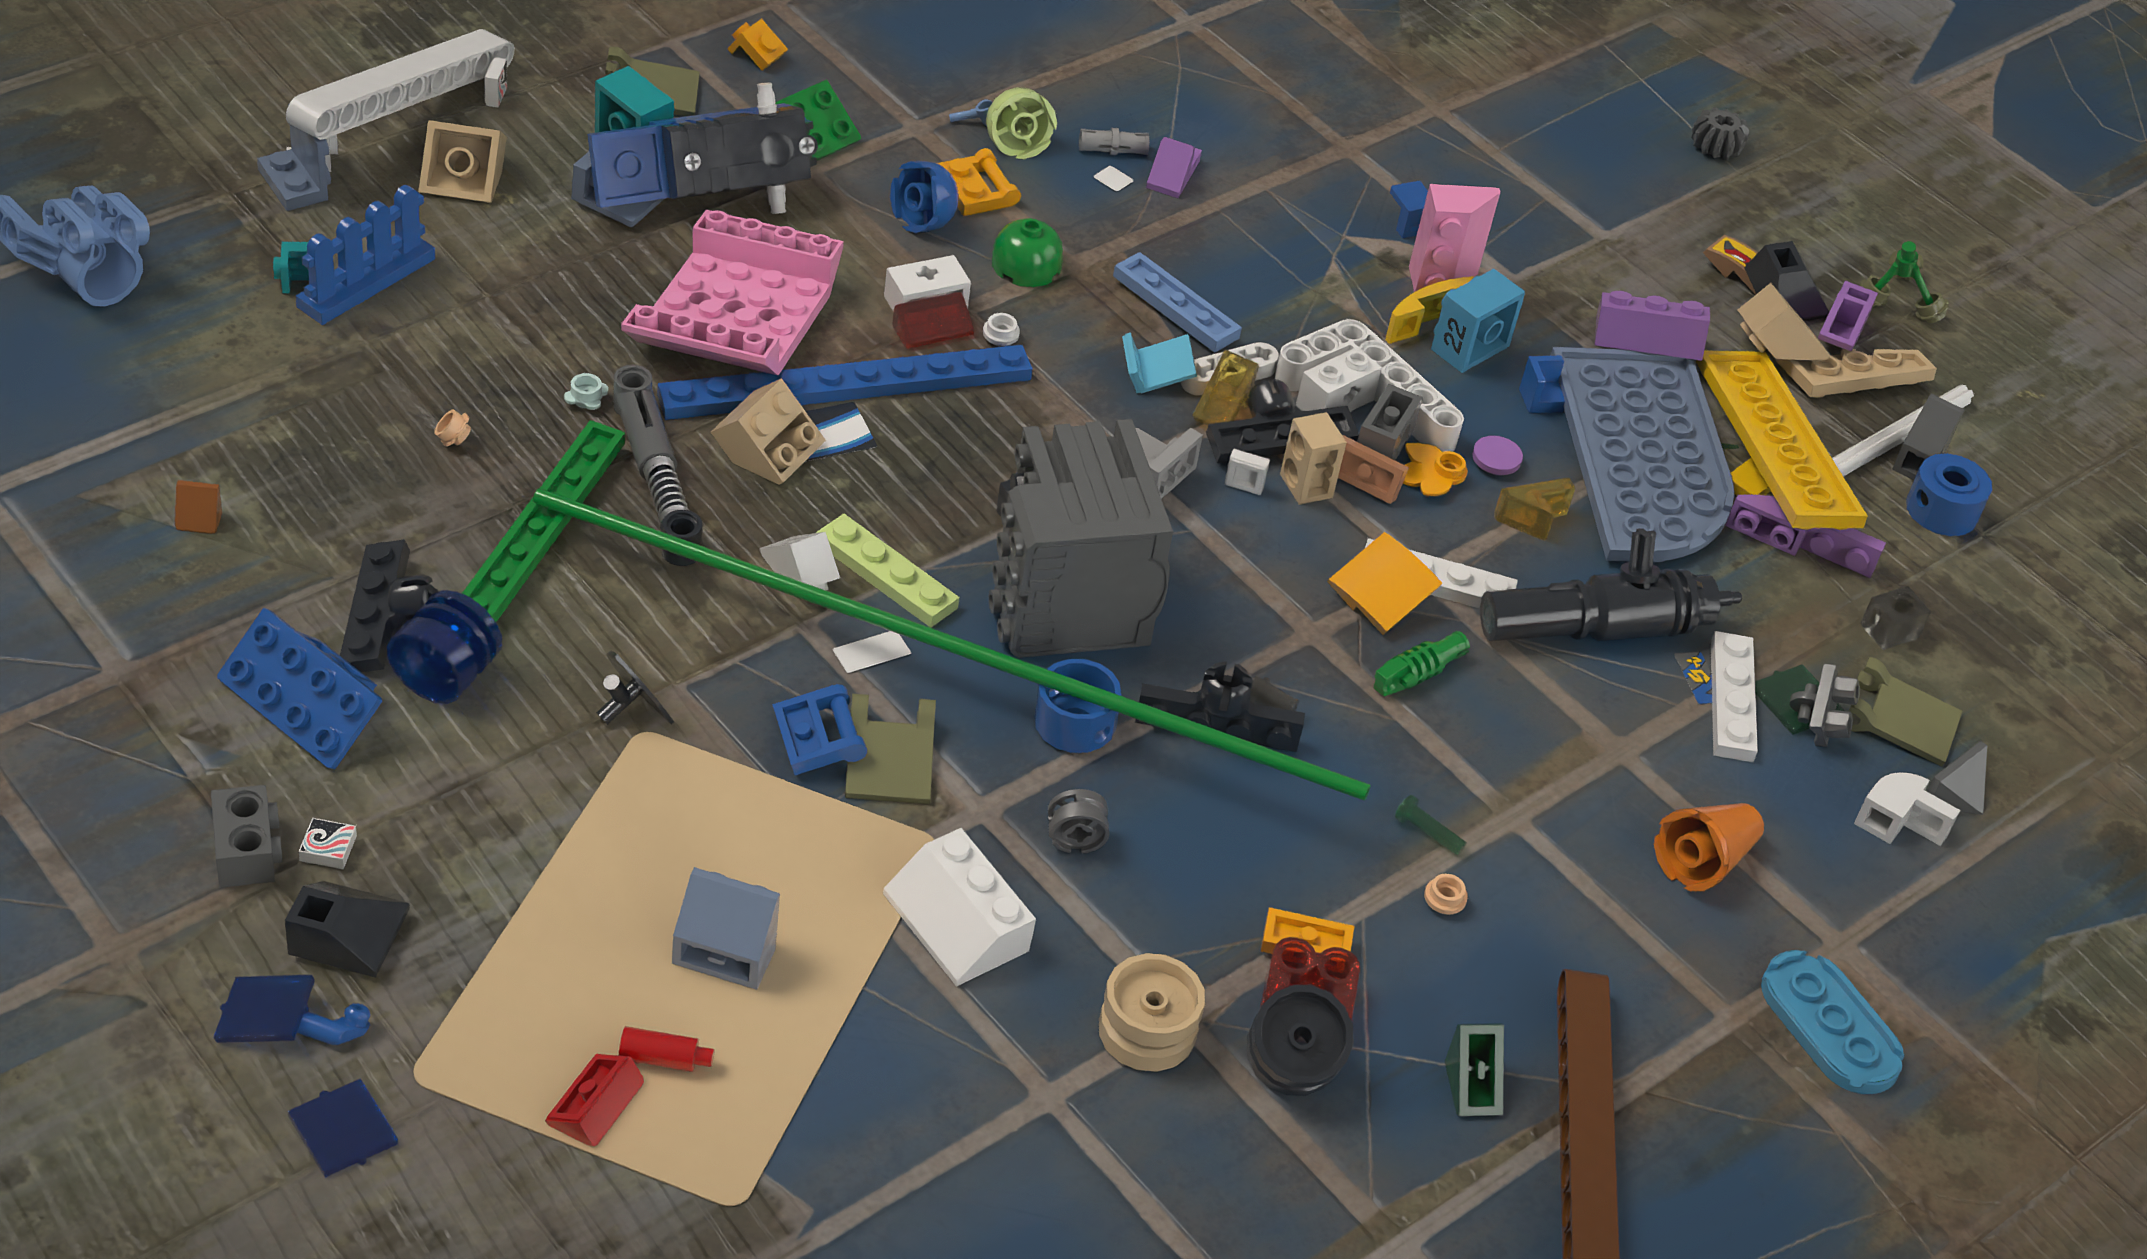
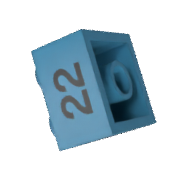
(1477, 320)

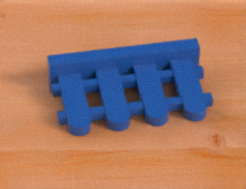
(366, 273)

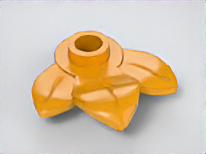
(1433, 469)

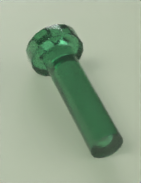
(1409, 810)

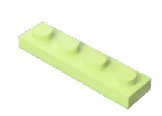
(889, 571)

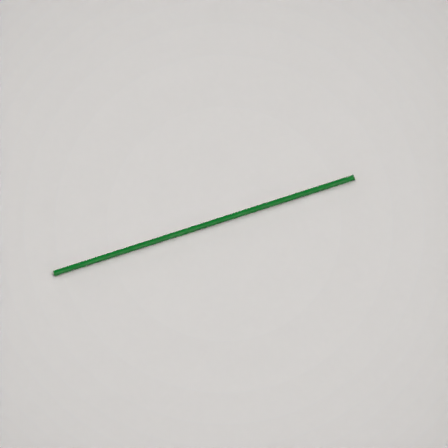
(956, 645)

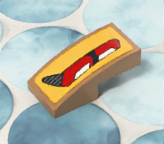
(1731, 256)

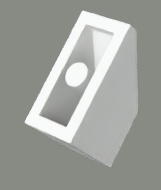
(803, 559)

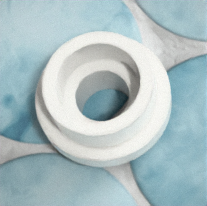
(1001, 329)

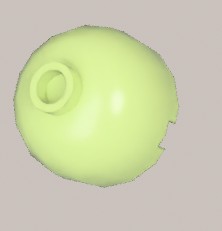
(1021, 122)

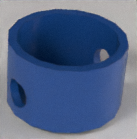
(1955, 494)
(1092, 724)

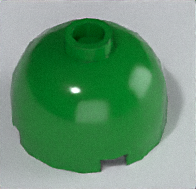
(1028, 252)

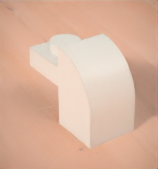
(1902, 801)

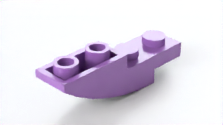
(1765, 521)

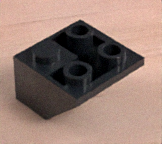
(1789, 274)
(343, 926)

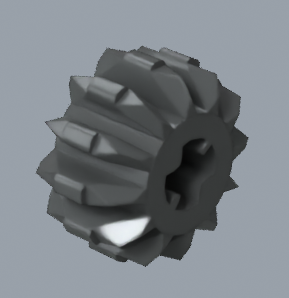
(1720, 133)

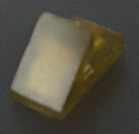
(1226, 389)
(1534, 506)

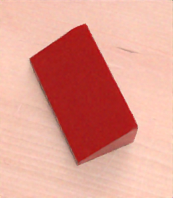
(596, 1098)

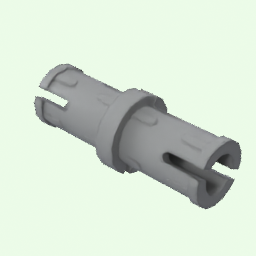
(1113, 141)

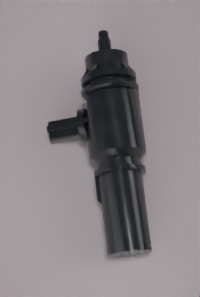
(1609, 606)

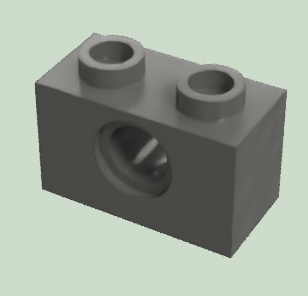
(1390, 421)

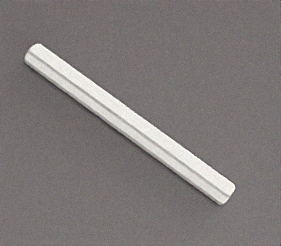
(1892, 435)

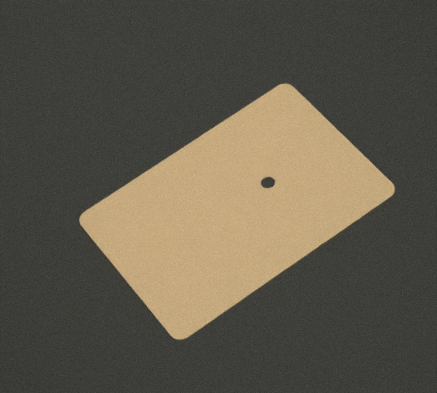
(598, 957)

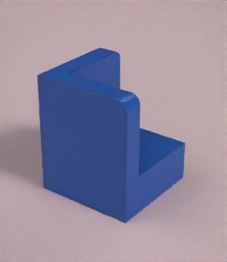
(1411, 199)
(1541, 384)

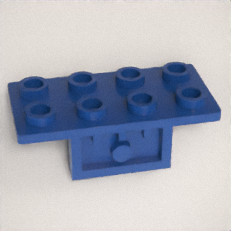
(301, 687)

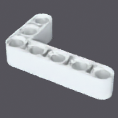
(1437, 419)

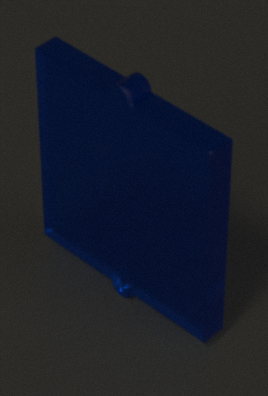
(264, 1008)
(342, 1127)

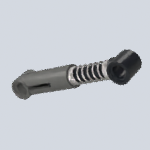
(654, 456)

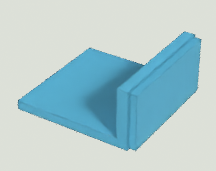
(1159, 363)

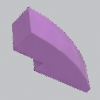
(1848, 316)

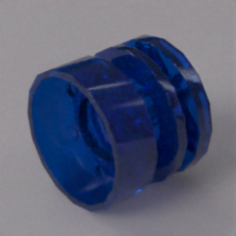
(444, 646)

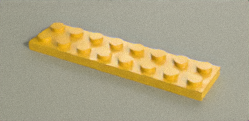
(1781, 441)

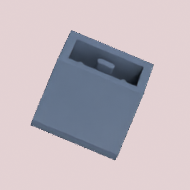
(726, 928)

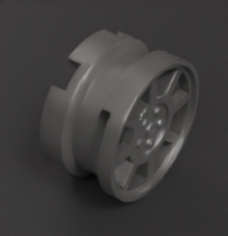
(1080, 822)

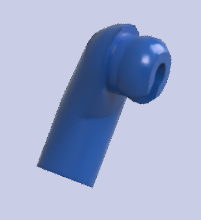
(336, 1031)

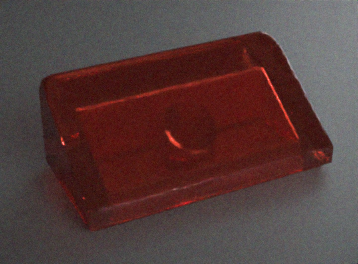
(932, 320)

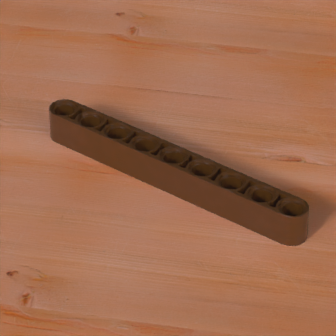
(1586, 1117)

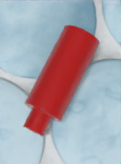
(664, 1049)

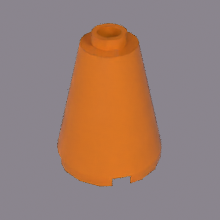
(1706, 842)

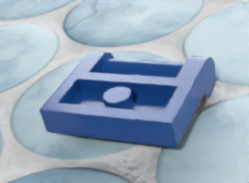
(805, 732)

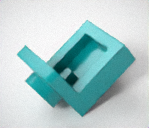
(289, 265)

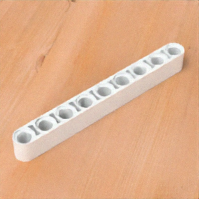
(396, 84)

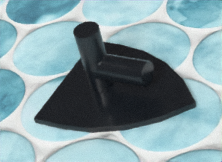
(624, 695)

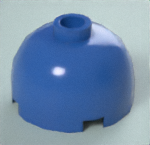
(924, 196)

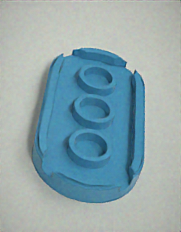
(1832, 1022)

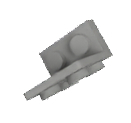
(1172, 461)

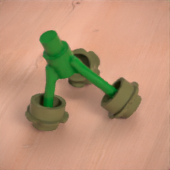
(1907, 264)

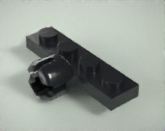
(1270, 423)
(381, 603)
(1226, 707)

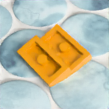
(1384, 582)

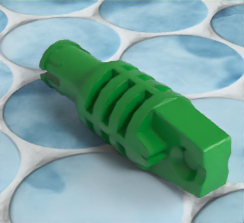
(1419, 663)

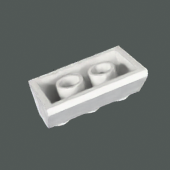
(961, 908)

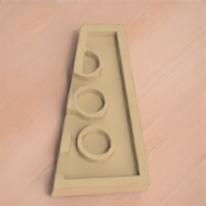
(1858, 371)

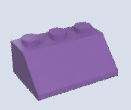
(1652, 325)

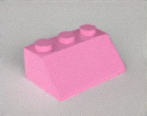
(1452, 233)

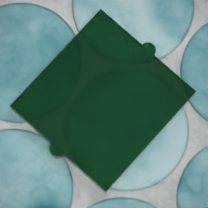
(1777, 691)

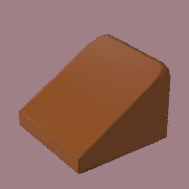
(197, 507)

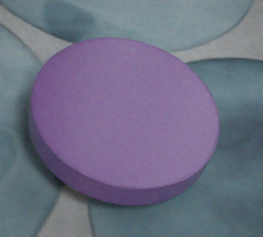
(1497, 455)

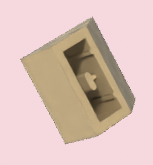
(769, 433)

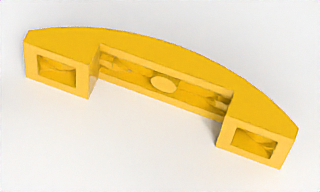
(1420, 308)

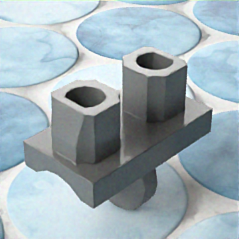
(1821, 707)

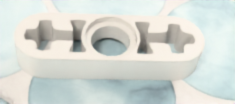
(1259, 352)

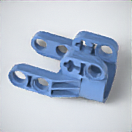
(82, 239)

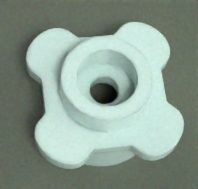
(586, 391)

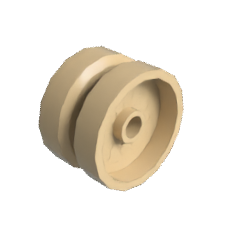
(1151, 1012)

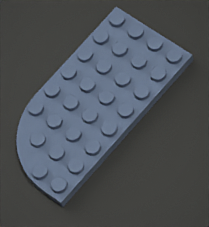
(1646, 449)

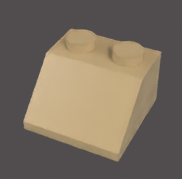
(462, 161)
(1777, 327)

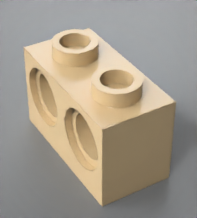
(1313, 458)

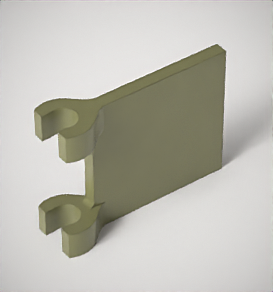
(676, 82)
(1905, 714)
(896, 757)

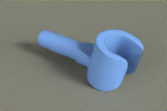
(980, 111)

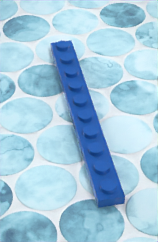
(850, 380)

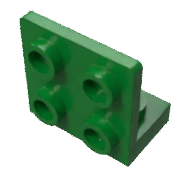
(830, 120)

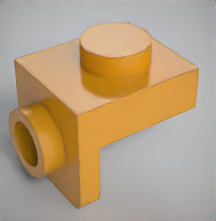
(758, 43)

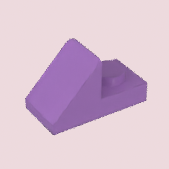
(1173, 167)

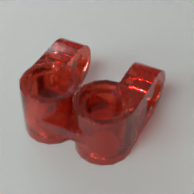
(1313, 969)

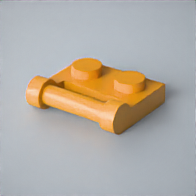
(973, 191)

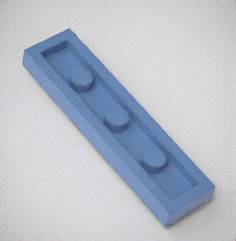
(1177, 302)

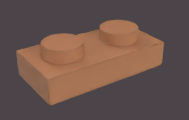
(1371, 471)

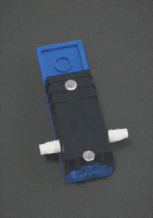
(705, 154)

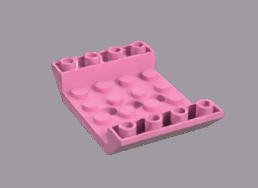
(741, 293)

